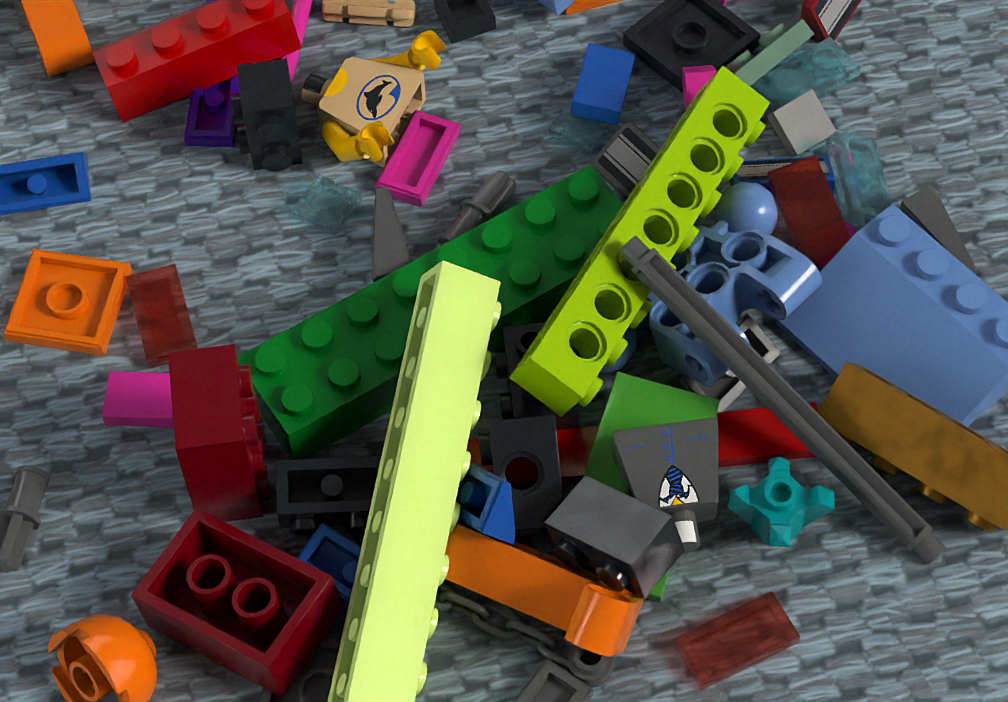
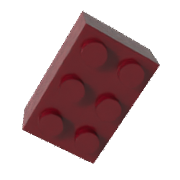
(218, 432)
(239, 601)

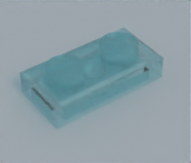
(820, 68)
(857, 177)

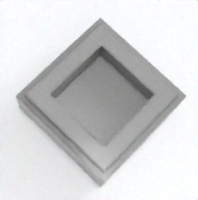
(801, 123)

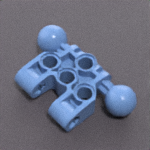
(734, 270)

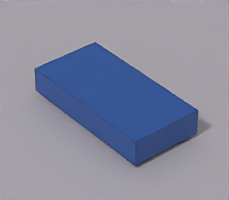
(602, 84)

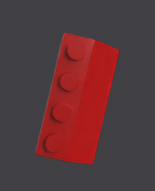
(192, 52)

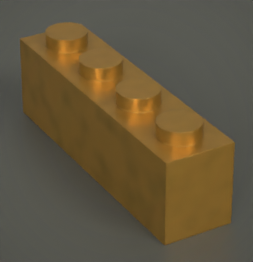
(921, 442)

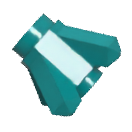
(779, 504)

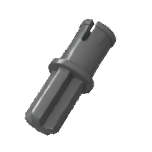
(482, 206)
(20, 515)

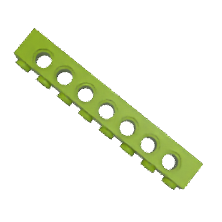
(684, 171)

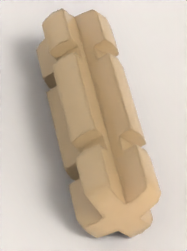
(370, 12)

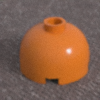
(104, 657)

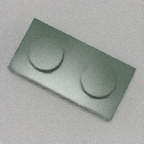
(777, 45)

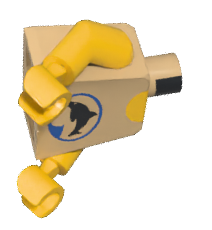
(372, 100)

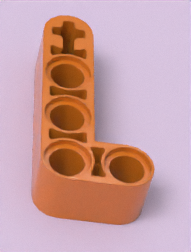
(58, 35)
(544, 589)

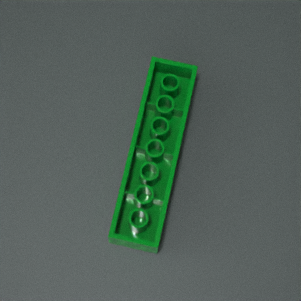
(347, 359)

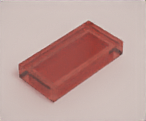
(809, 209)
(161, 313)
(736, 640)

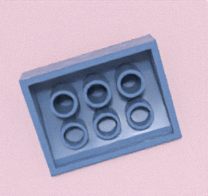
(908, 316)

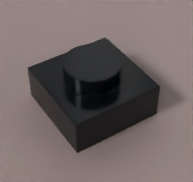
(465, 18)

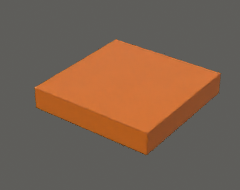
(68, 302)

